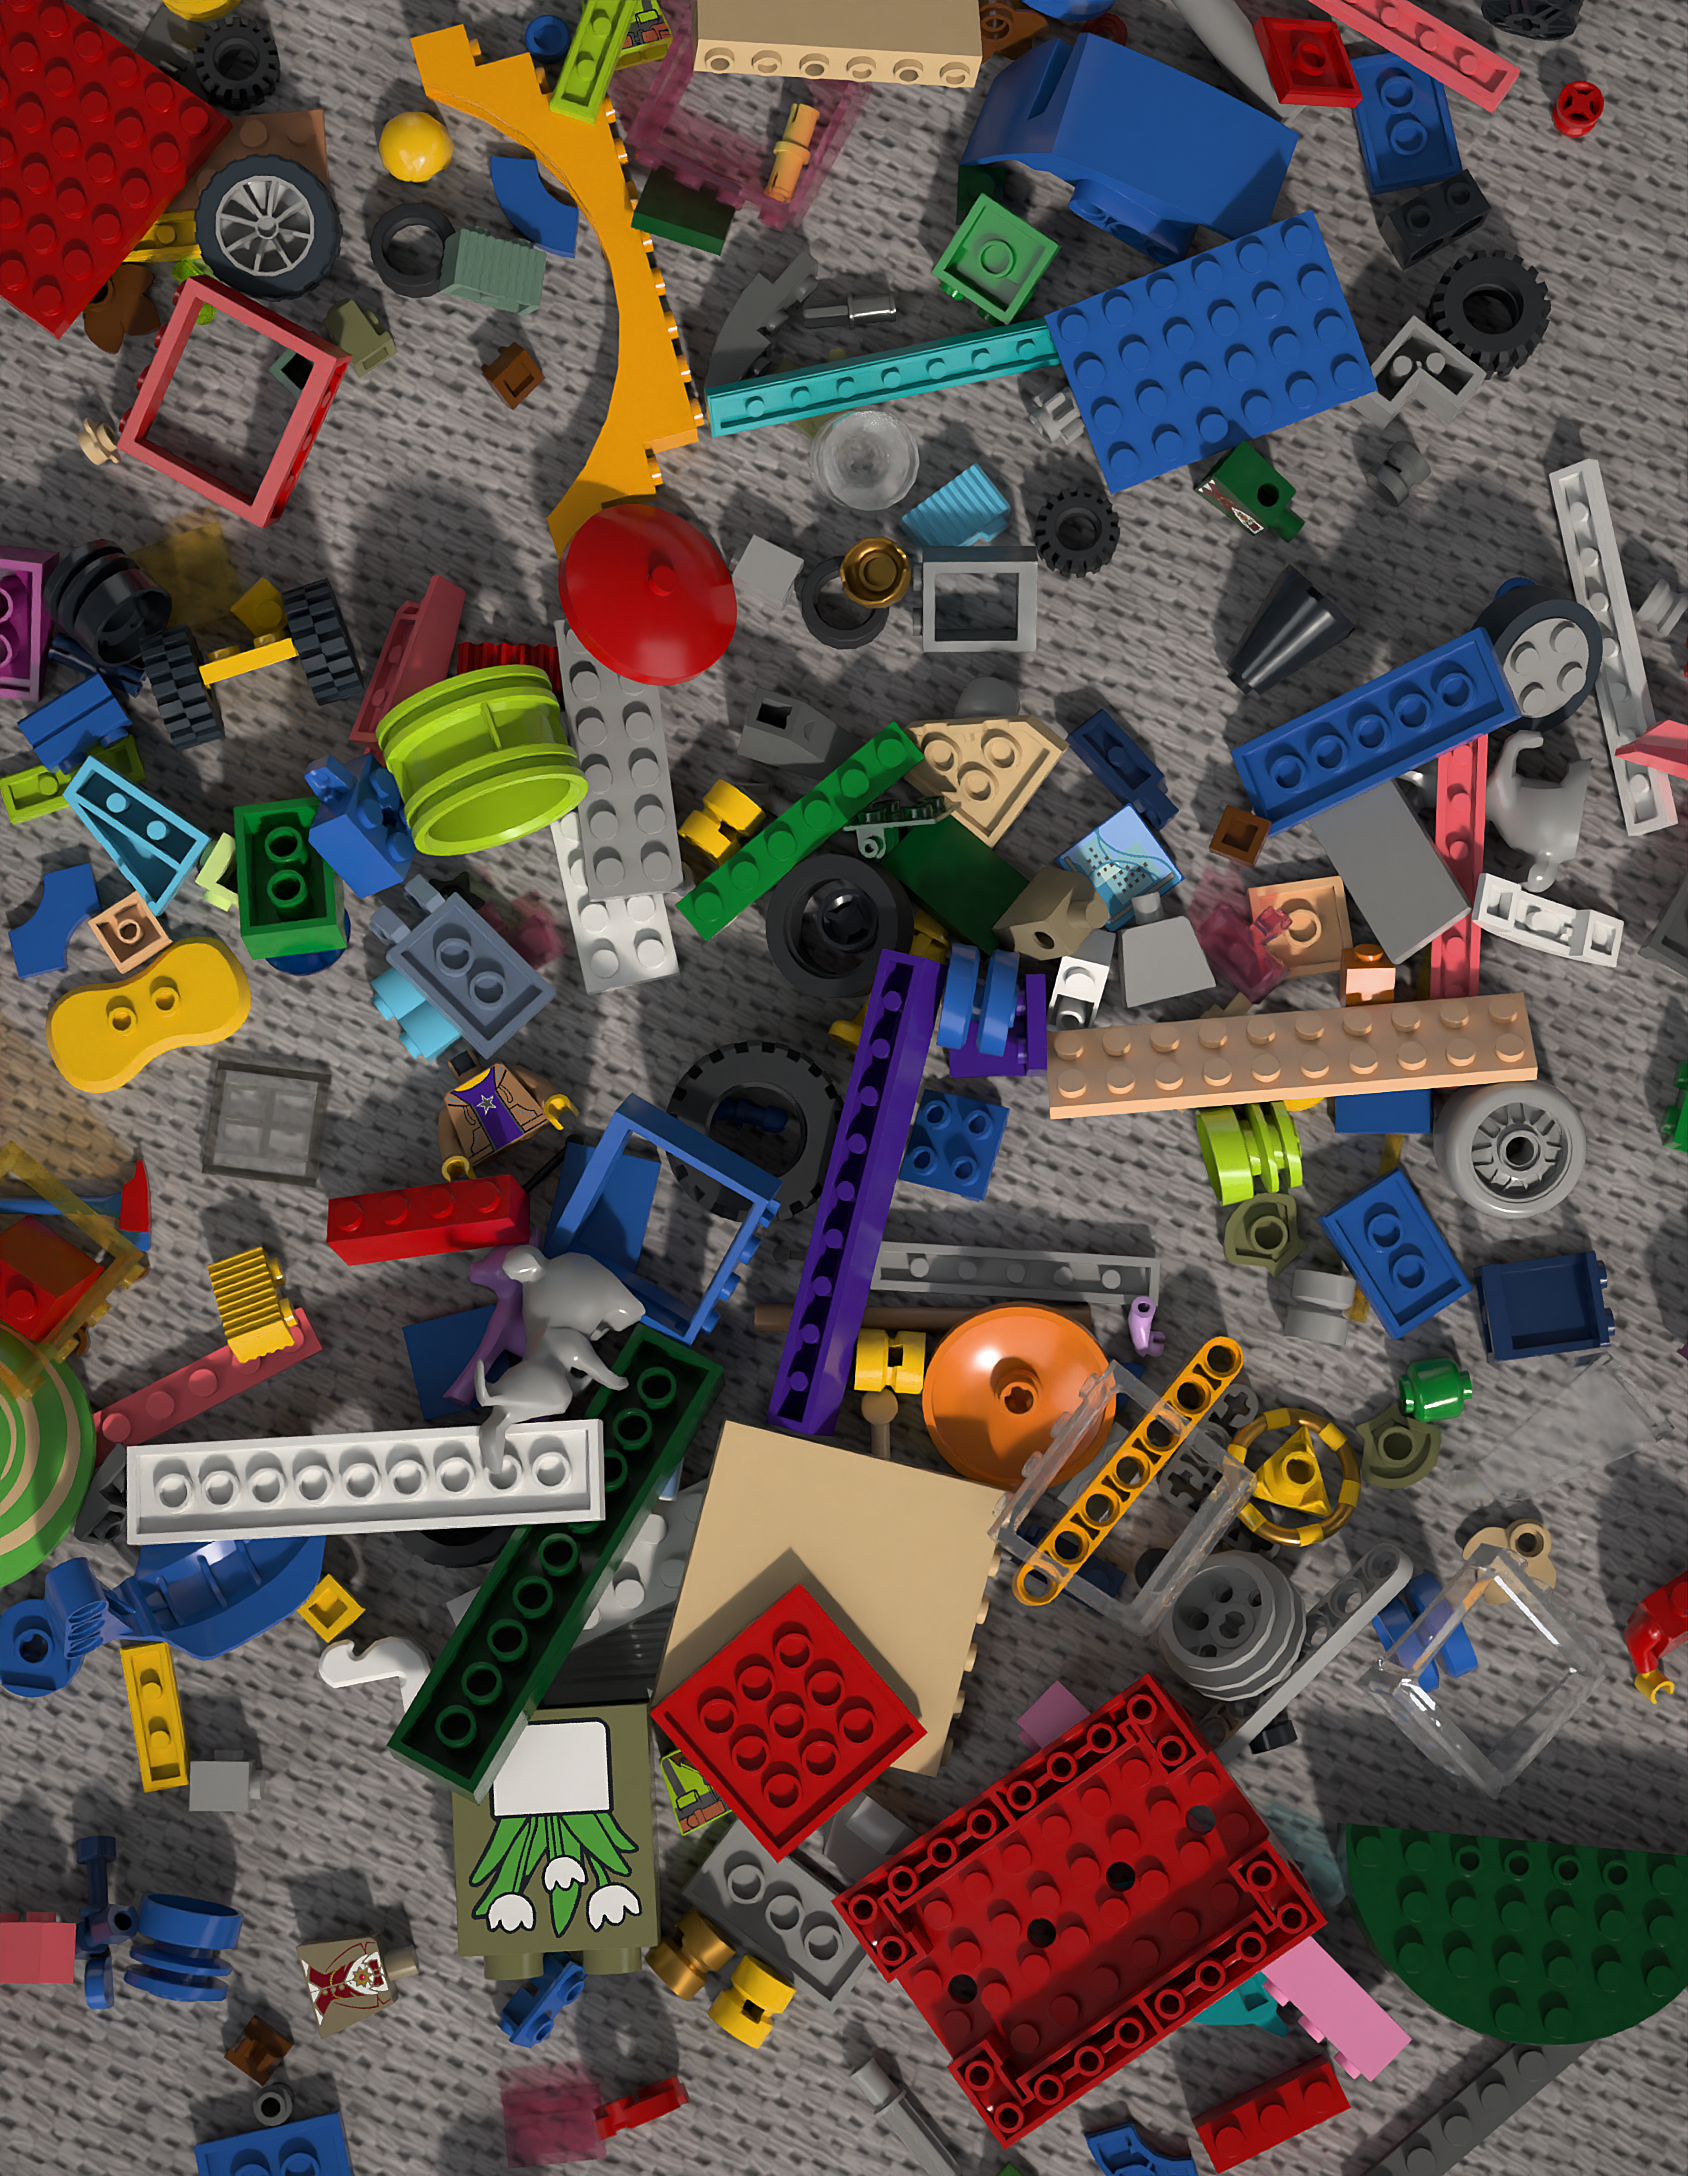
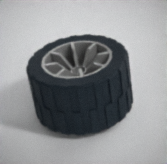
(268, 228)

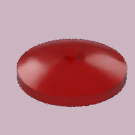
(647, 594)

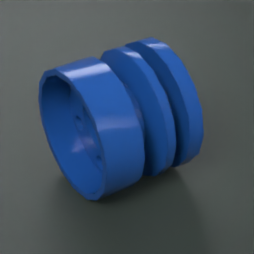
(182, 1956)

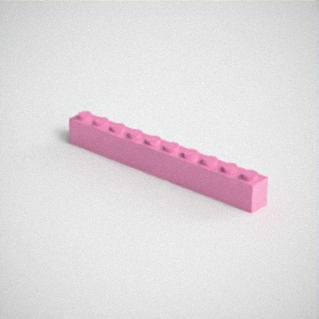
(1305, 1975)

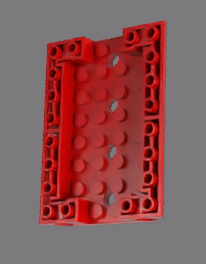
(1122, 1959)

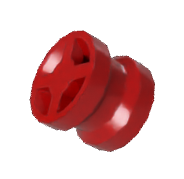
(1584, 100)

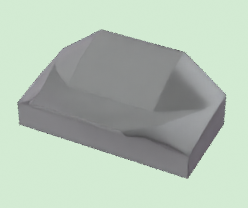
(864, 1835)

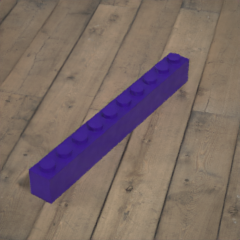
(857, 1193)

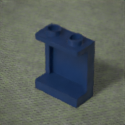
(1543, 1306)

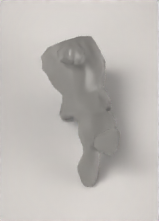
(1529, 813)
(563, 1310)

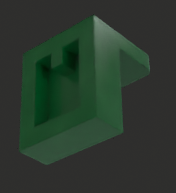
(972, 183)

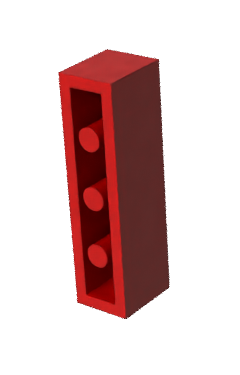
(428, 1220)

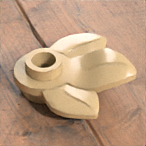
(1537, 1557)

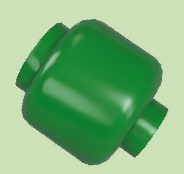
(1434, 1389)

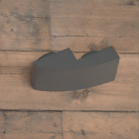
(104, 1507)

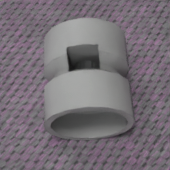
(1319, 1309)

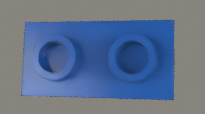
(531, 2017)

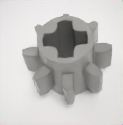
(1057, 415)

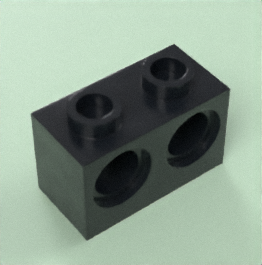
(1435, 219)

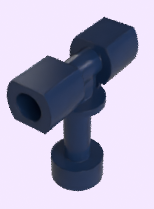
(102, 1921)

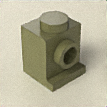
(358, 335)

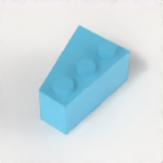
(139, 831)

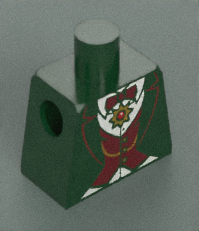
(1236, 484)

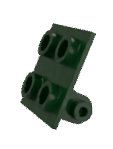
(886, 823)

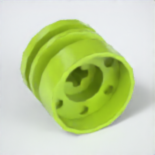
(1249, 1148)

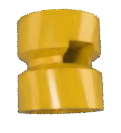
(727, 807)
(872, 1361)
(760, 1985)

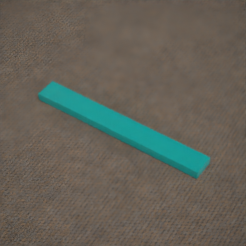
(879, 377)

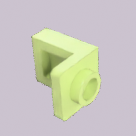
(218, 866)

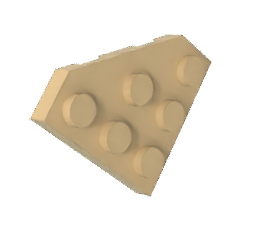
(985, 765)

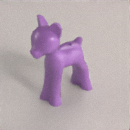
(506, 1324)

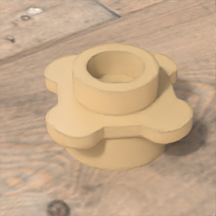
(99, 441)

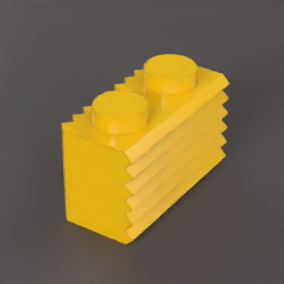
(252, 1303)

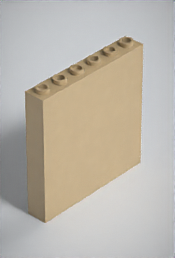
(841, 39)
(875, 1542)

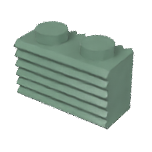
(493, 270)

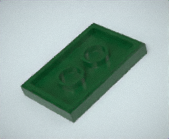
(956, 880)

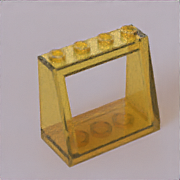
(93, 1303)

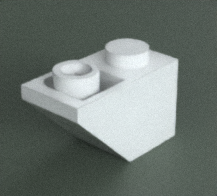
(1080, 983)

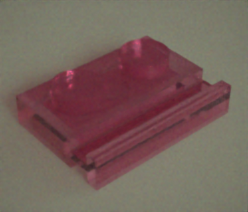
(552, 2125)

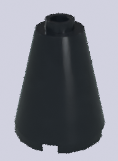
(1286, 633)

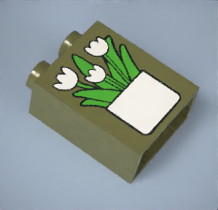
(564, 1845)

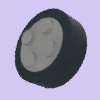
(1547, 652)

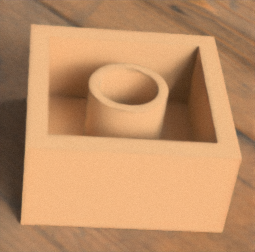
(130, 933)

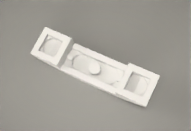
(1544, 924)

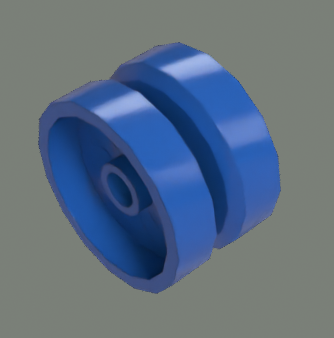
(979, 999)
(1456, 1654)

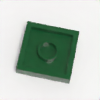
(682, 213)

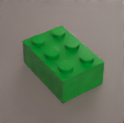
(285, 888)

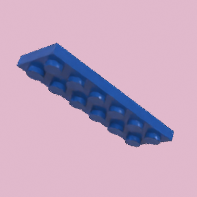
(1377, 732)

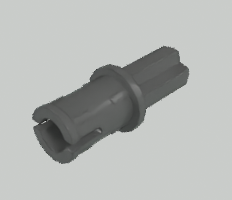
(849, 311)

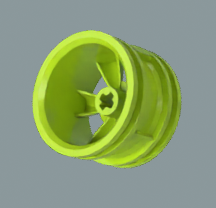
(481, 759)

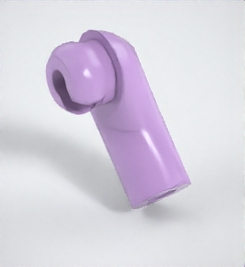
(1139, 1324)

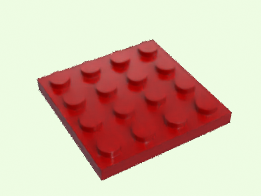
(787, 1722)

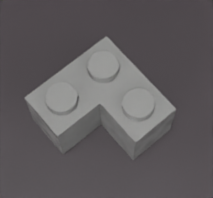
(1422, 367)

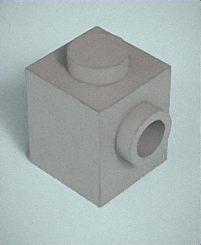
(225, 1782)

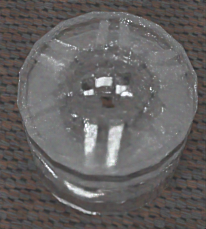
(889, 460)

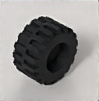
(1511, 286)

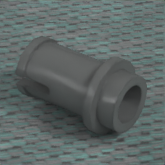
(265, 2111)

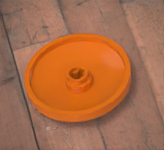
(1002, 1387)

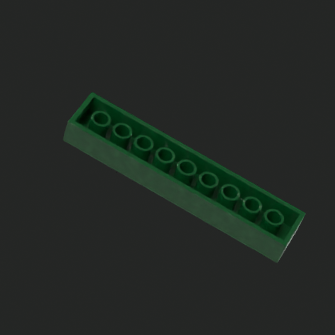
(555, 1575)

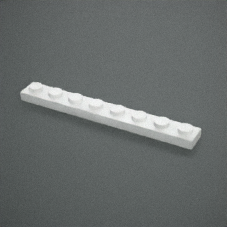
(1622, 677)

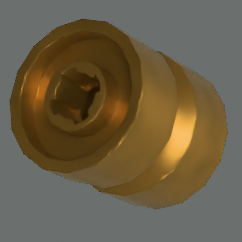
(690, 1954)

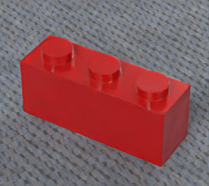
(1270, 2113)

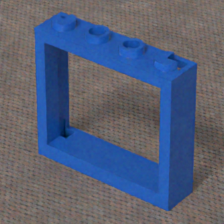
(664, 1311)

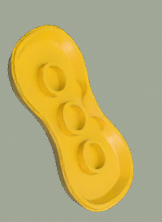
(114, 1029)

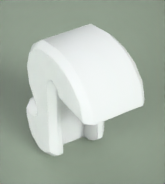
(385, 1658)

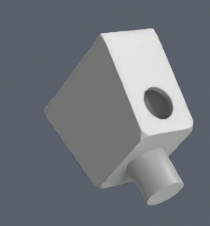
(1159, 955)

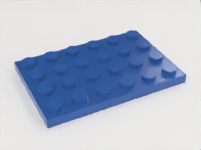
(1211, 352)

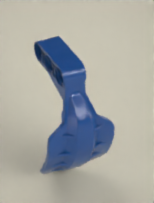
(187, 1594)

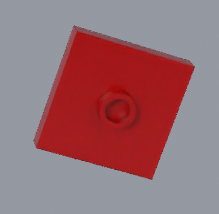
(1307, 62)

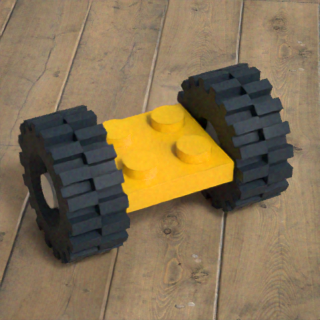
(184, 682)

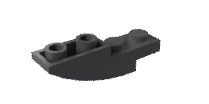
(760, 310)

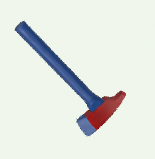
(129, 1206)

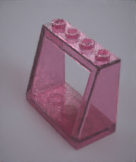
(663, 98)

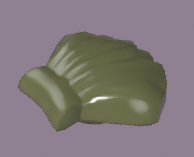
(1264, 1233)
(1397, 1449)

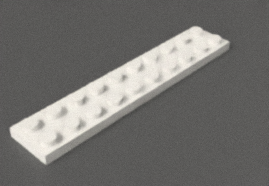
(363, 1483)

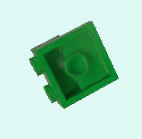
(995, 261)

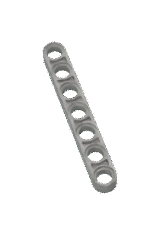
(1340, 1631)

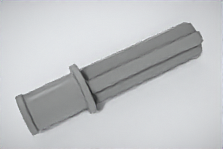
(904, 2119)

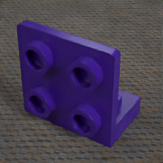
(1025, 1043)

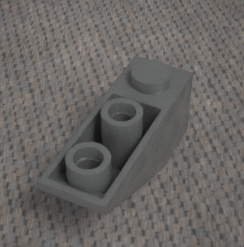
(794, 736)

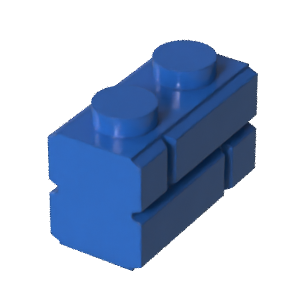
(76, 724)

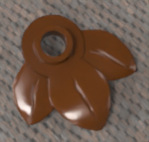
(1009, 29)
(122, 310)

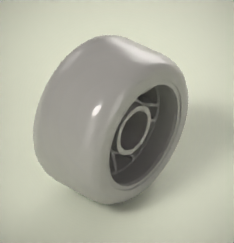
(1474, 1137)

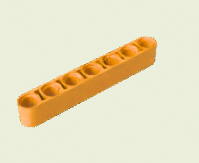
(1147, 1457)

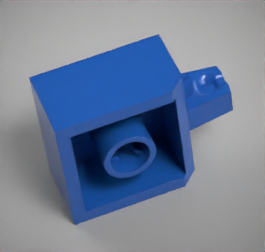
(360, 823)

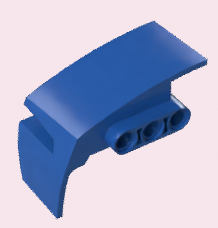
(1136, 142)

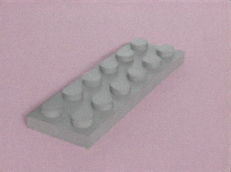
(623, 753)

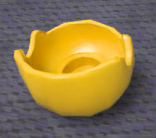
(415, 147)

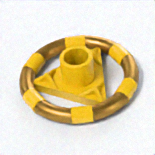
(1294, 1477)

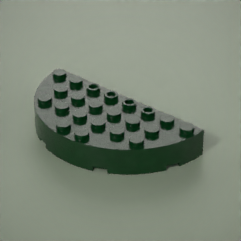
(1521, 1931)

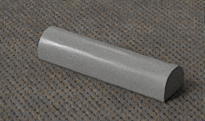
(1236, 49)

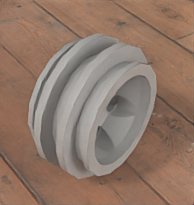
(1217, 1612)

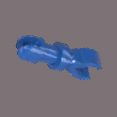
(769, 1118)

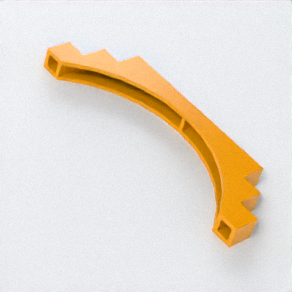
(649, 396)

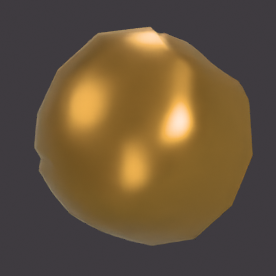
(875, 572)

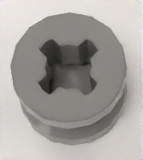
(1662, 607)

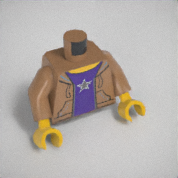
(493, 1113)

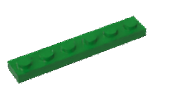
(799, 831)

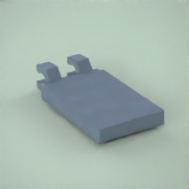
(462, 966)

